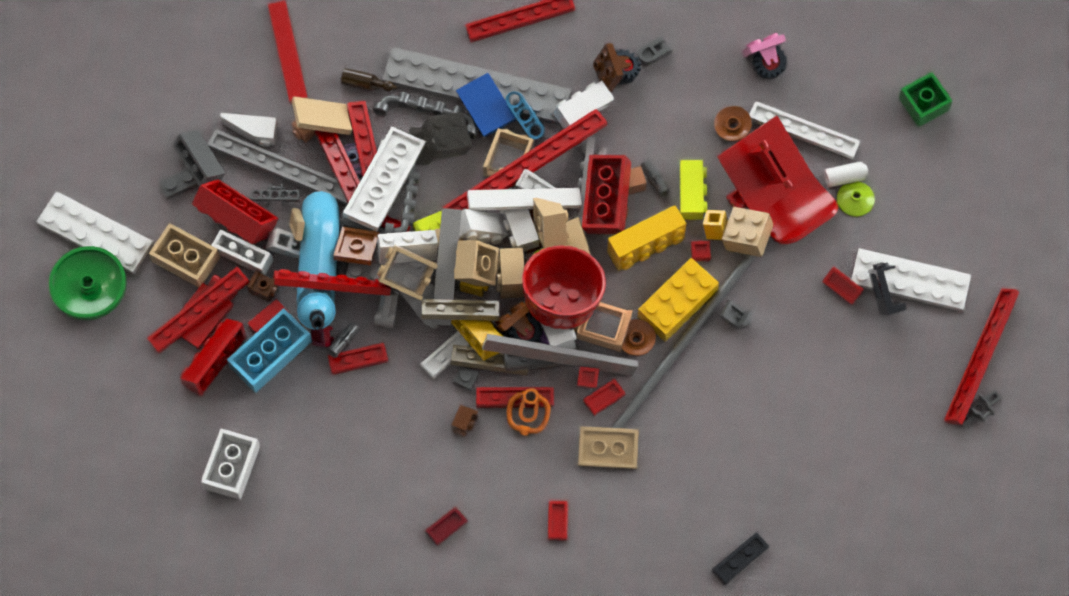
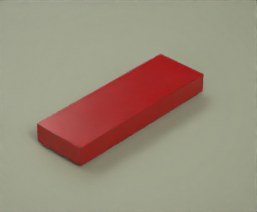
(358, 358)

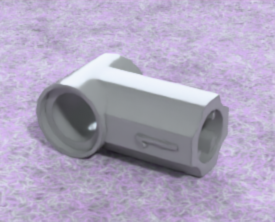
(386, 313)

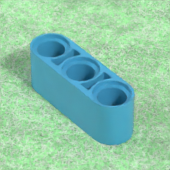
(519, 108)

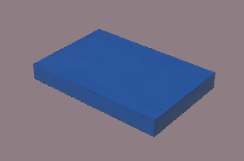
(485, 105)

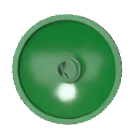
(87, 283)

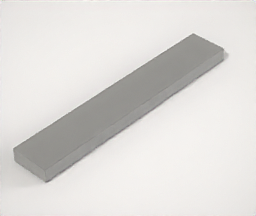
(447, 257)

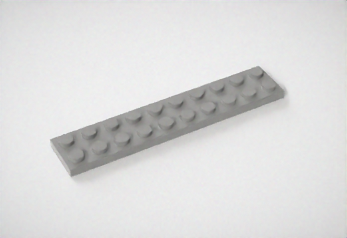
(444, 77)

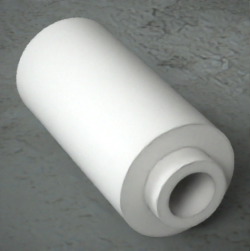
(845, 174)

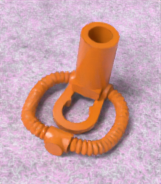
(529, 396)

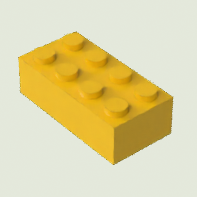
(646, 238)
(678, 299)

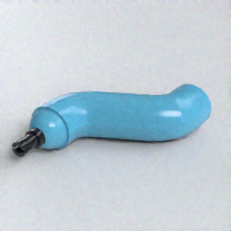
(317, 248)

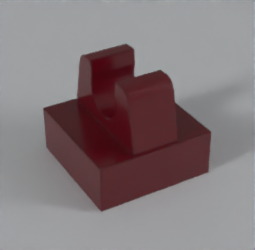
(322, 337)

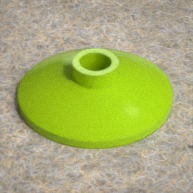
(855, 206)

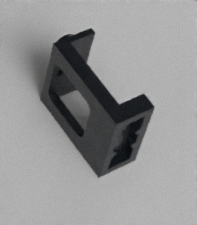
(881, 290)

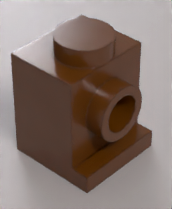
(265, 293)
(464, 421)

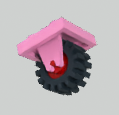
(768, 59)

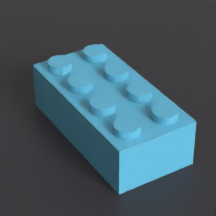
(269, 350)

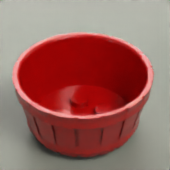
(562, 286)

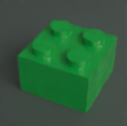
(925, 99)

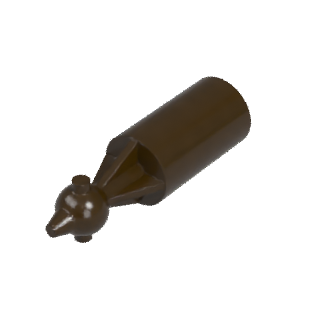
(364, 80)

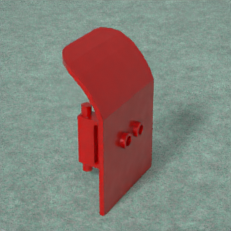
(778, 181)

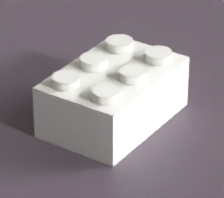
(230, 464)

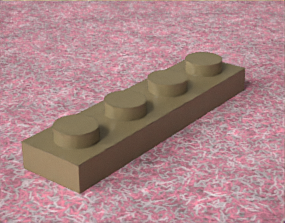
(460, 309)
(467, 357)

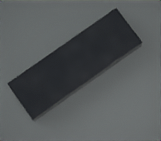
(740, 558)

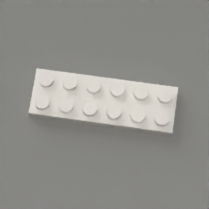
(384, 179)
(91, 228)
(915, 280)

